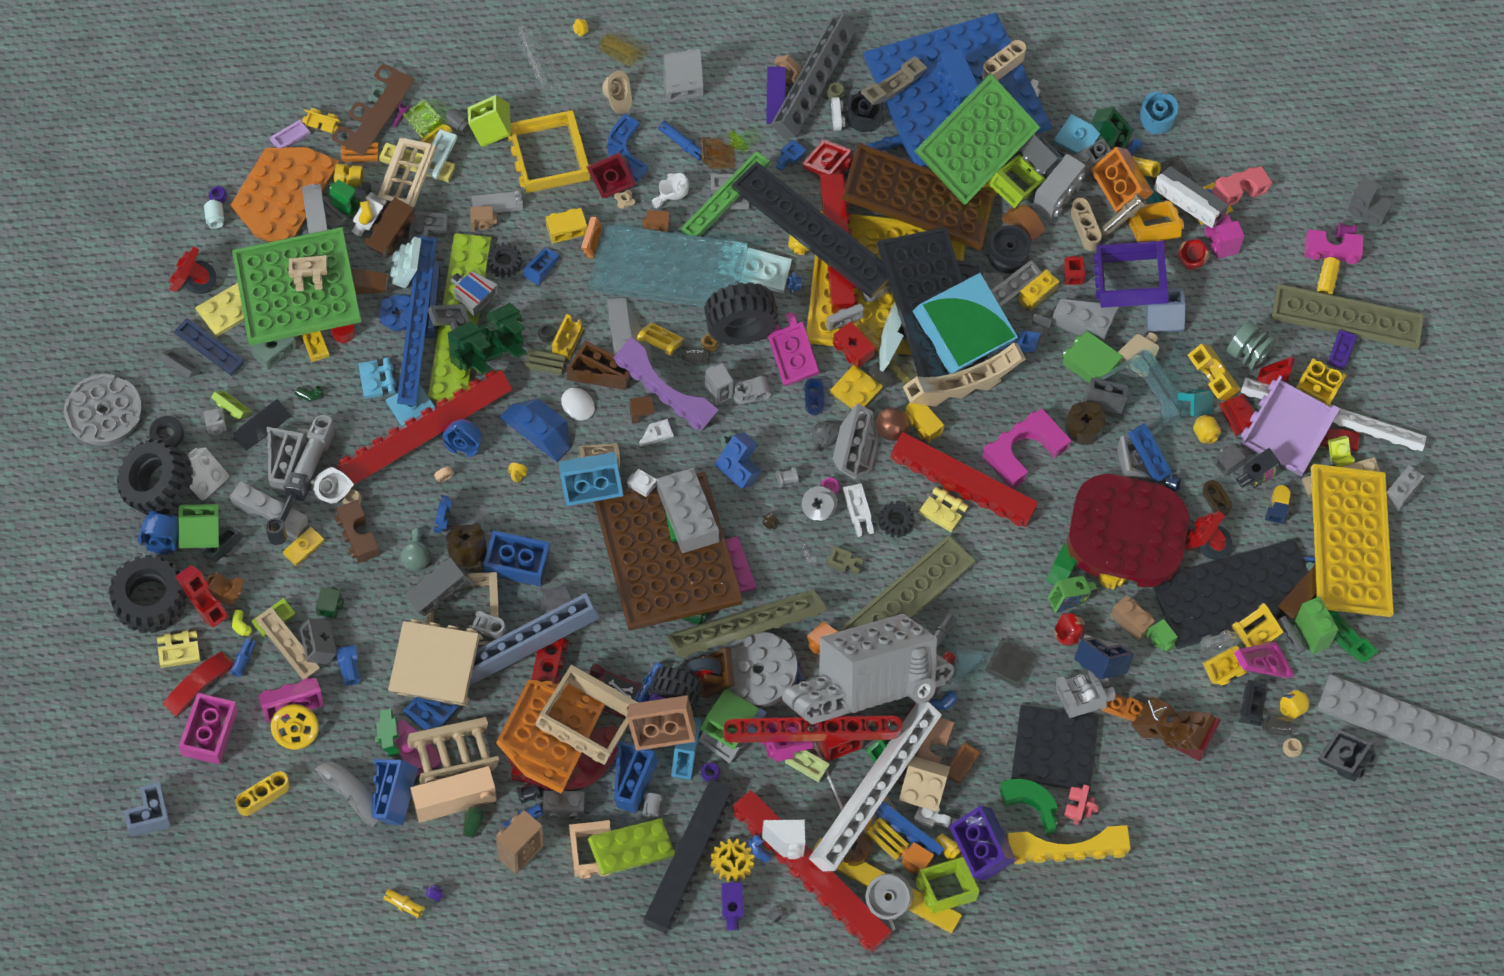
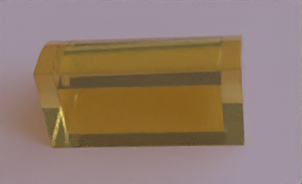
(618, 49)

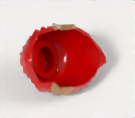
(1193, 254)
(1069, 629)

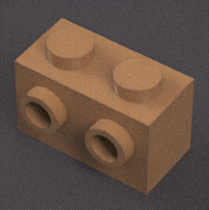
(1132, 617)

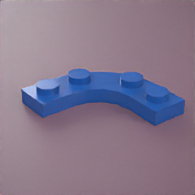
(617, 143)

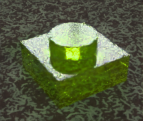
(737, 142)

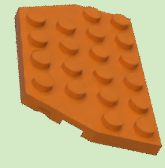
(273, 195)
(538, 752)

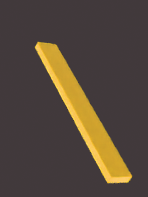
(866, 874)

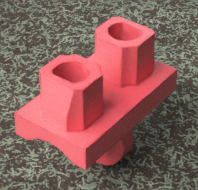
(1080, 795)

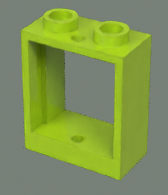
(1008, 189)
(964, 877)

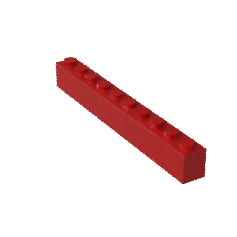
(424, 427)
(824, 884)

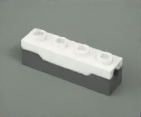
(1191, 197)

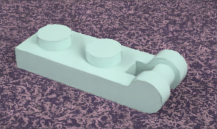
(444, 143)

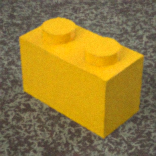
(566, 225)

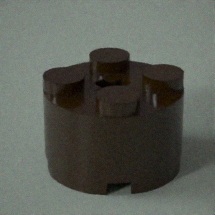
(1085, 422)
(466, 544)

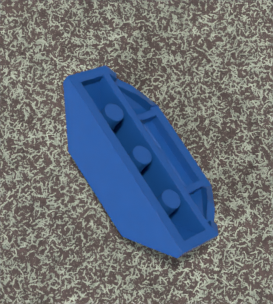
(539, 426)

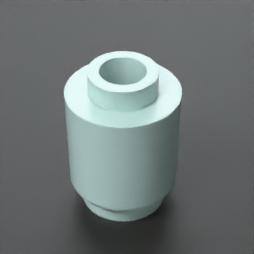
(214, 214)

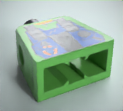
(1070, 593)

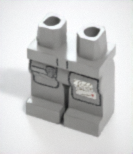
(1083, 693)

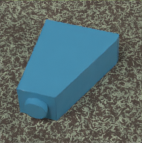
(685, 755)

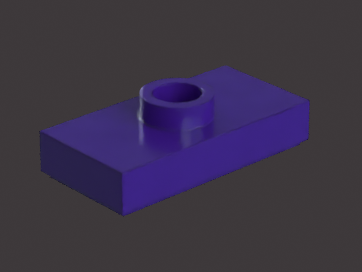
(1341, 349)

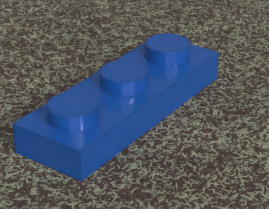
(1149, 452)

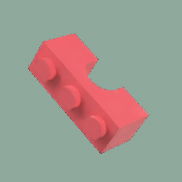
(1252, 180)

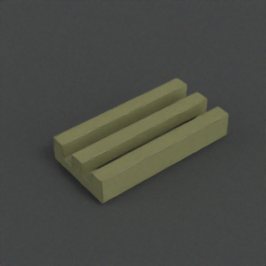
(528, 365)

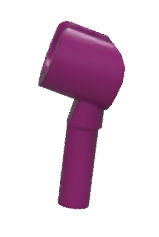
(400, 113)

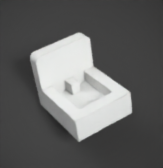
(641, 482)

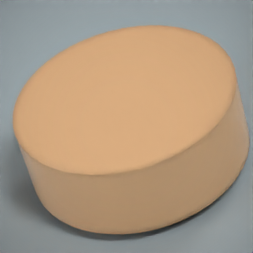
(444, 474)

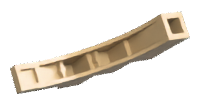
(983, 376)

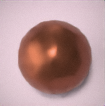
(892, 423)

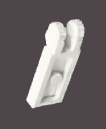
(858, 508)

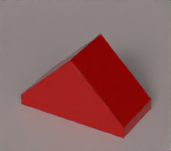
(1273, 371)

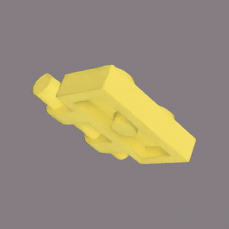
(941, 514)
(181, 653)

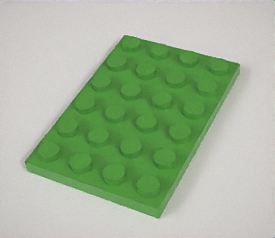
(977, 139)

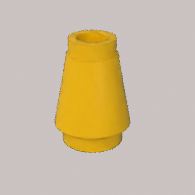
(951, 848)

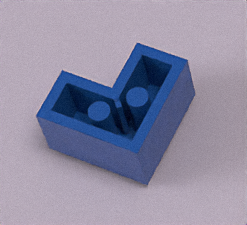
(735, 460)

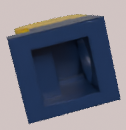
(1280, 501)

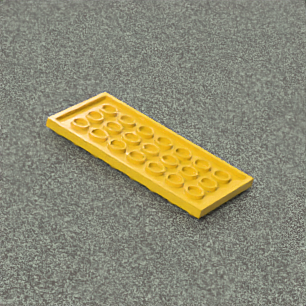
(1352, 540)

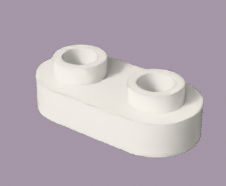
(837, 108)

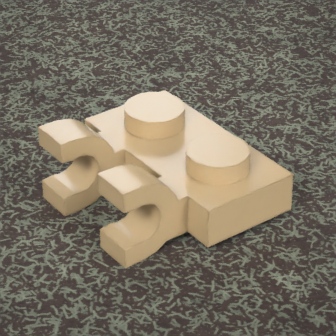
(308, 266)

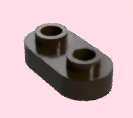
(1218, 498)

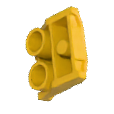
(1320, 384)

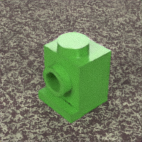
(1162, 636)

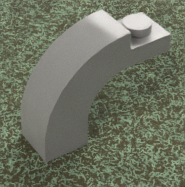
(314, 208)

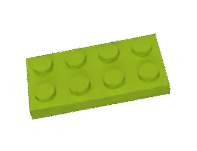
(631, 846)

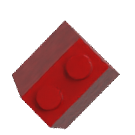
(836, 749)

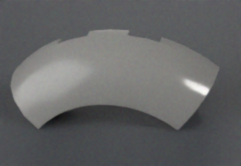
(350, 787)

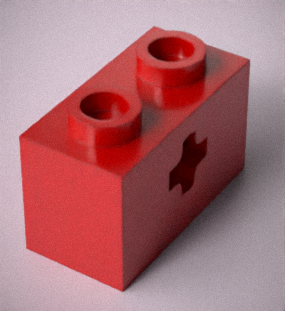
(846, 340)

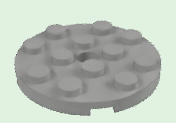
(99, 391)
(778, 673)

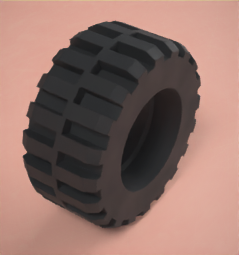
(741, 313)
(140, 465)
(151, 616)

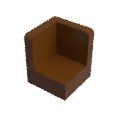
(641, 407)

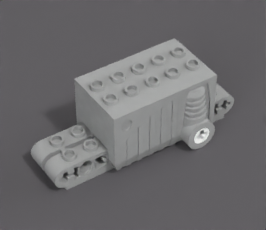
(870, 668)

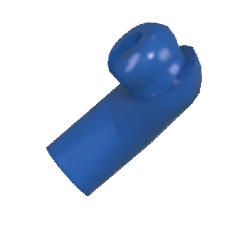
(946, 702)
(759, 853)

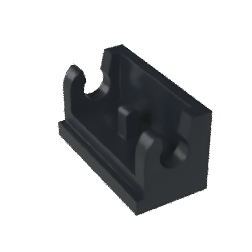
(1253, 703)

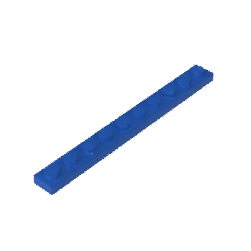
(417, 323)

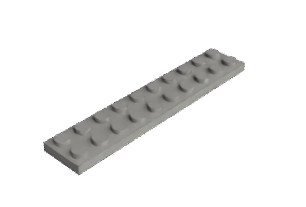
(1413, 726)

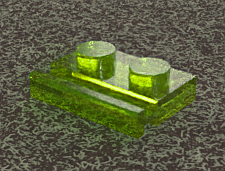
(423, 118)

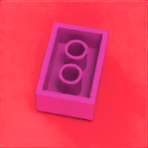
(208, 728)

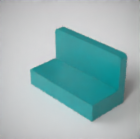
(1200, 400)

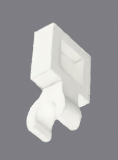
(929, 818)

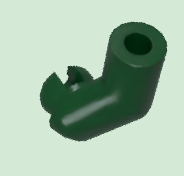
(312, 395)

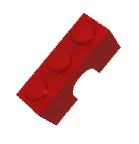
(198, 593)

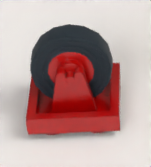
(196, 275)
(1211, 538)

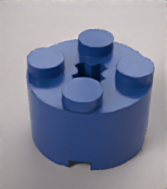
(159, 533)

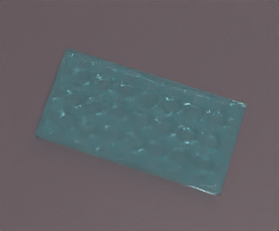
(664, 265)

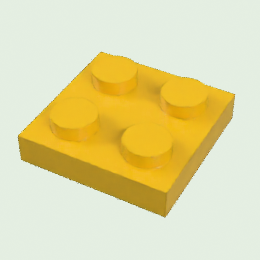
(856, 388)

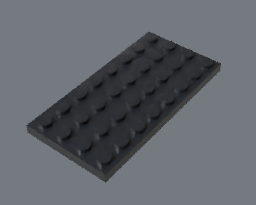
(918, 270)
(1225, 591)

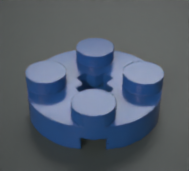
(389, 306)
(442, 509)

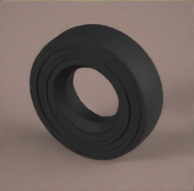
(167, 421)

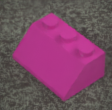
(303, 693)

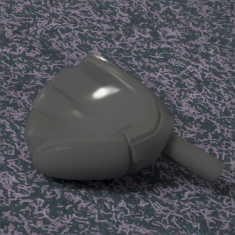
(824, 435)

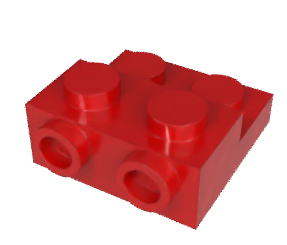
(829, 159)

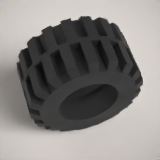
(673, 683)

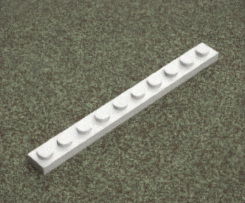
(1353, 420)

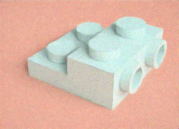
(405, 263)

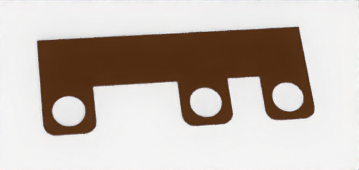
(375, 117)

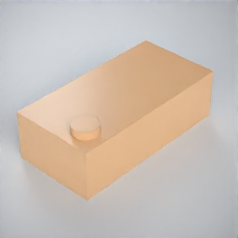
(453, 794)

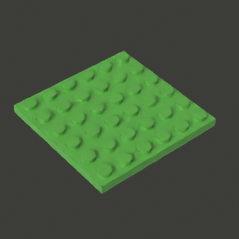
(270, 297)

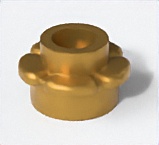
(705, 343)

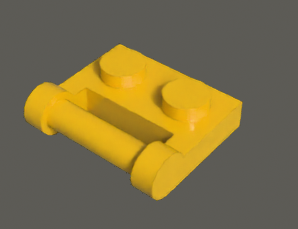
(660, 338)
(1263, 632)

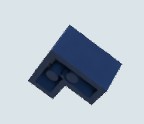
(1103, 659)

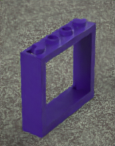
(1131, 252)

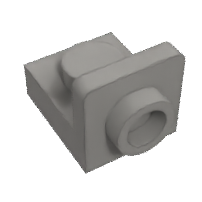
(215, 421)

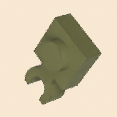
(841, 560)

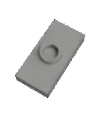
(844, 316)

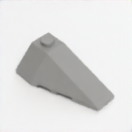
(624, 325)

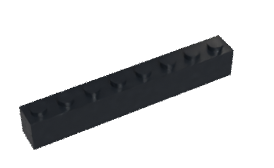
(688, 856)

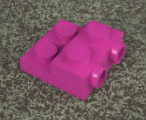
(785, 750)

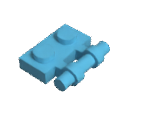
(371, 381)

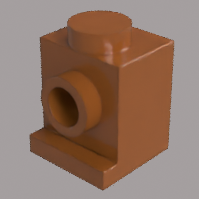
(656, 221)

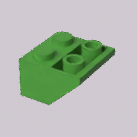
(199, 526)

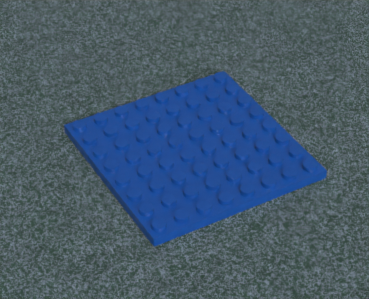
(923, 104)

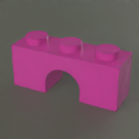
(1319, 248)

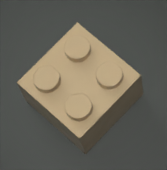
(924, 783)

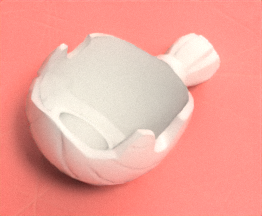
(672, 188)

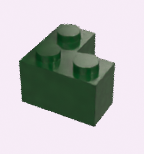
(1112, 127)

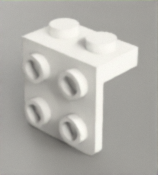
(206, 473)

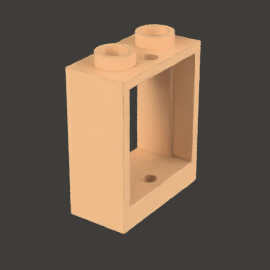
(586, 830)

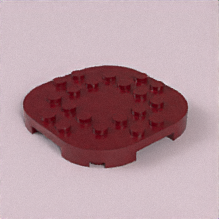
(1128, 529)

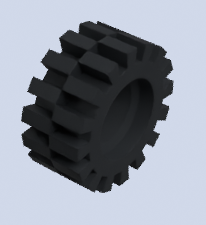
(503, 250)
(897, 508)

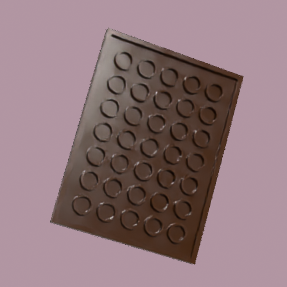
(651, 571)

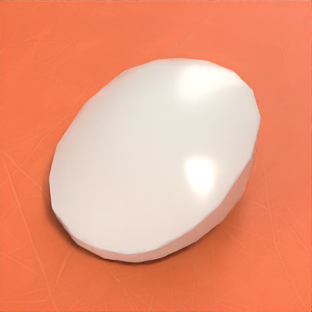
(577, 404)

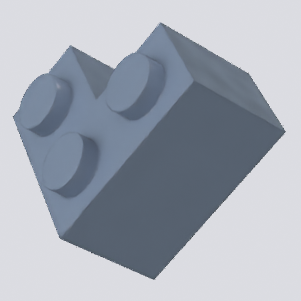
(150, 816)

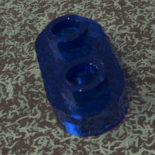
(814, 398)

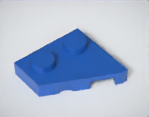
(429, 713)

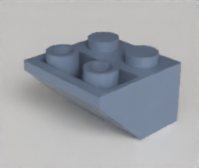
(1167, 316)

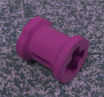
(1342, 229)

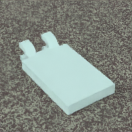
(766, 269)

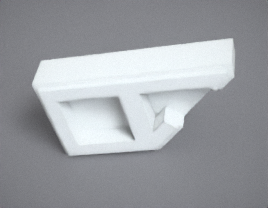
(656, 432)

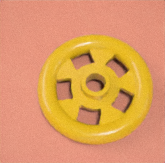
(286, 740)

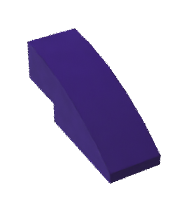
(775, 91)

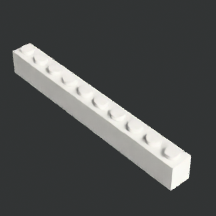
(875, 787)

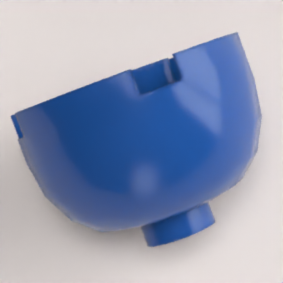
(462, 434)

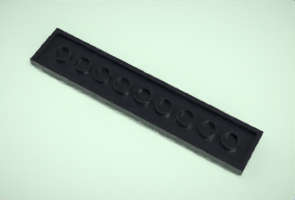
(812, 229)

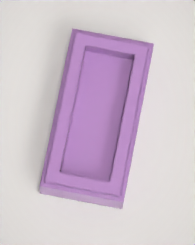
(290, 135)

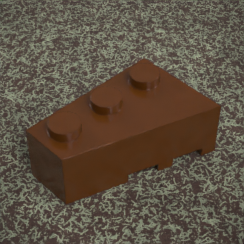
(390, 228)
(597, 367)

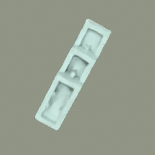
(890, 337)

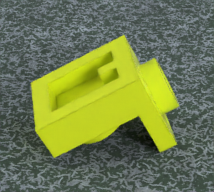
(1340, 451)

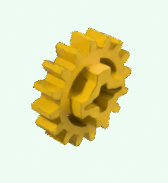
(725, 862)

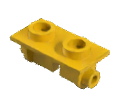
(314, 118)

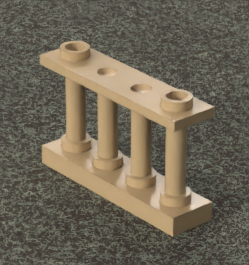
(457, 732)

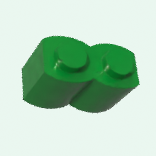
(344, 198)

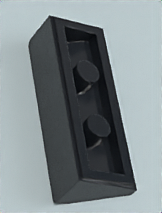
(256, 427)

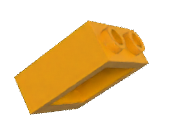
(1158, 231)

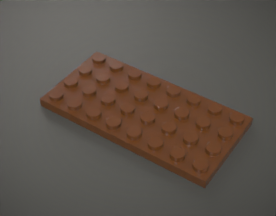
(915, 196)

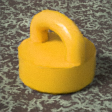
(518, 470)

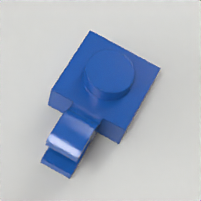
(790, 153)

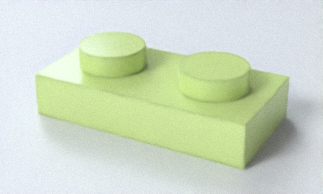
(808, 764)

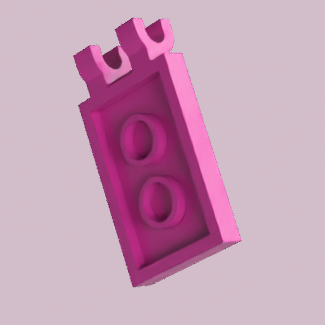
(793, 352)

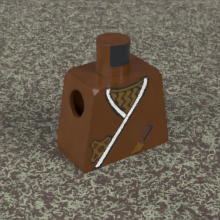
(1156, 719)

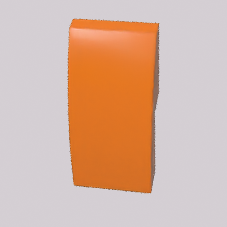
(1124, 707)

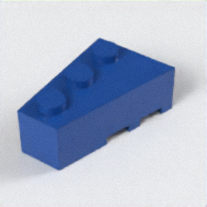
(632, 775)
(392, 790)

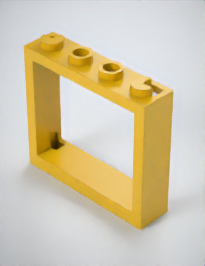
(543, 123)

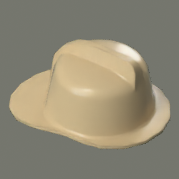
(618, 91)

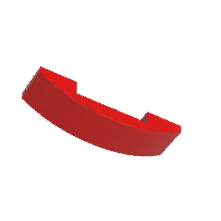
(196, 682)

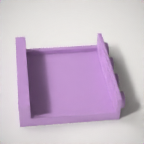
(1289, 425)

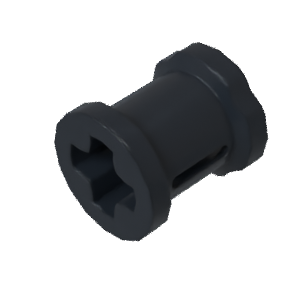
(528, 792)

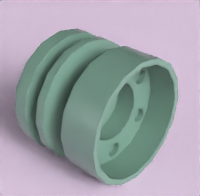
(1253, 347)

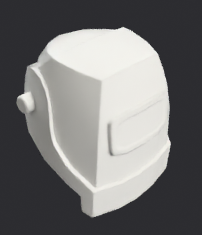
(331, 485)

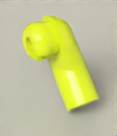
(238, 624)

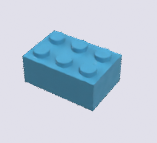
(590, 479)

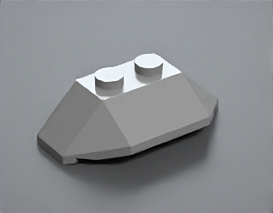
(856, 443)

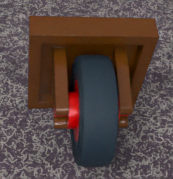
(713, 672)

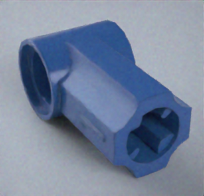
(347, 661)

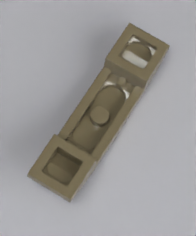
(895, 83)

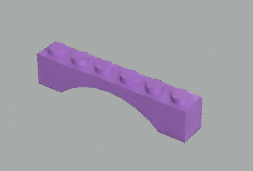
(635, 360)

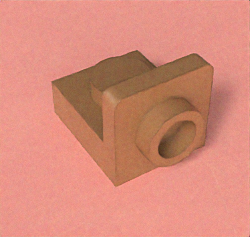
(792, 69)

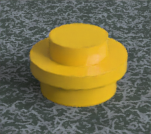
(580, 27)

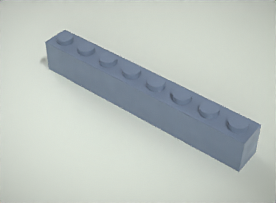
(533, 637)

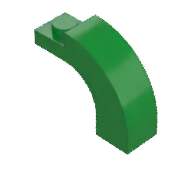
(1033, 794)

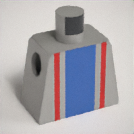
(473, 291)

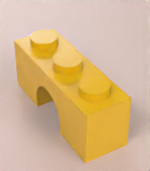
(1210, 364)

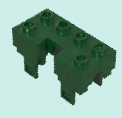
(474, 345)

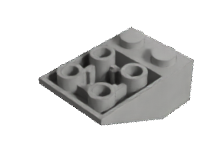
(683, 75)

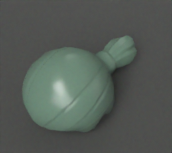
(415, 555)

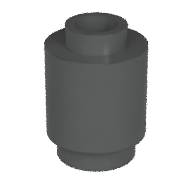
(456, 121)

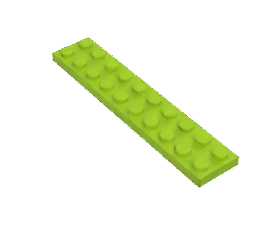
(467, 255)

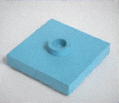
(1076, 135)
(403, 412)

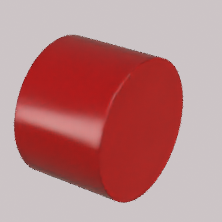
(344, 333)

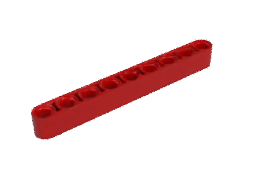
(803, 734)

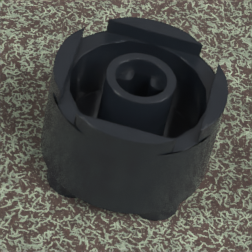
(862, 114)

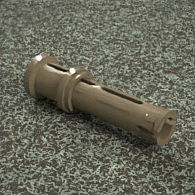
(1128, 209)

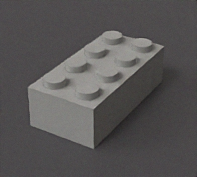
(687, 510)

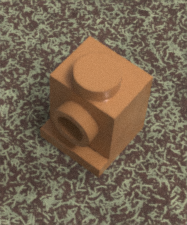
(482, 217)

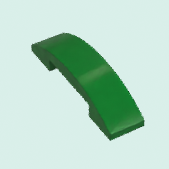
(1350, 641)

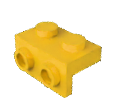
(1223, 666)

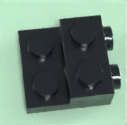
(1348, 755)

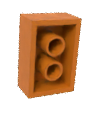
(1120, 178)

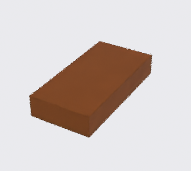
(962, 762)

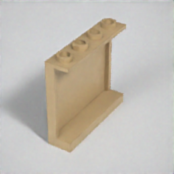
(434, 662)

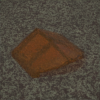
(717, 154)

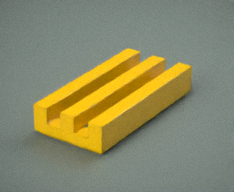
(892, 833)

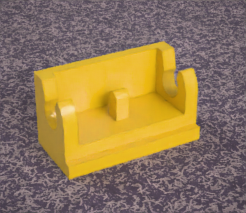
(567, 337)

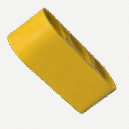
(268, 785)

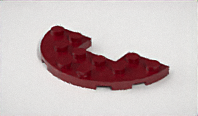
(586, 769)

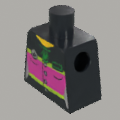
(1259, 469)

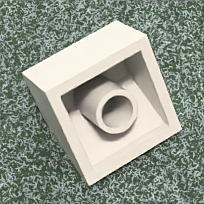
(785, 837)

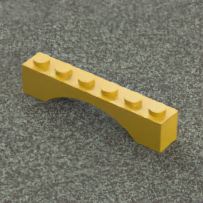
(1111, 841)

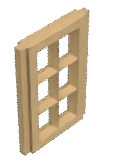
(420, 176)

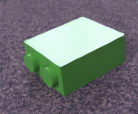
(1090, 357)
(1316, 625)
(727, 707)

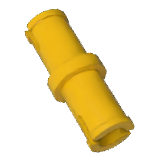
(404, 903)

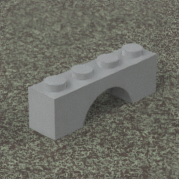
(253, 501)

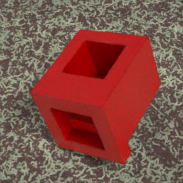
(1074, 270)

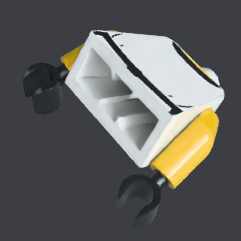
(370, 208)

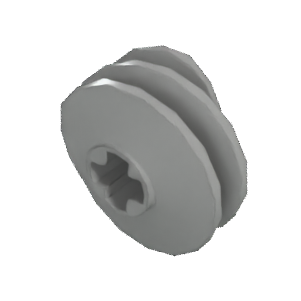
(827, 508)

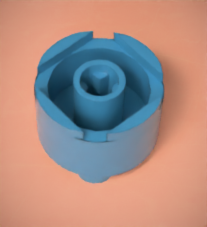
(1158, 112)

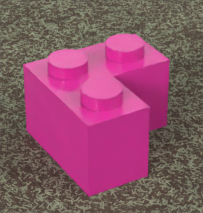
(1225, 237)

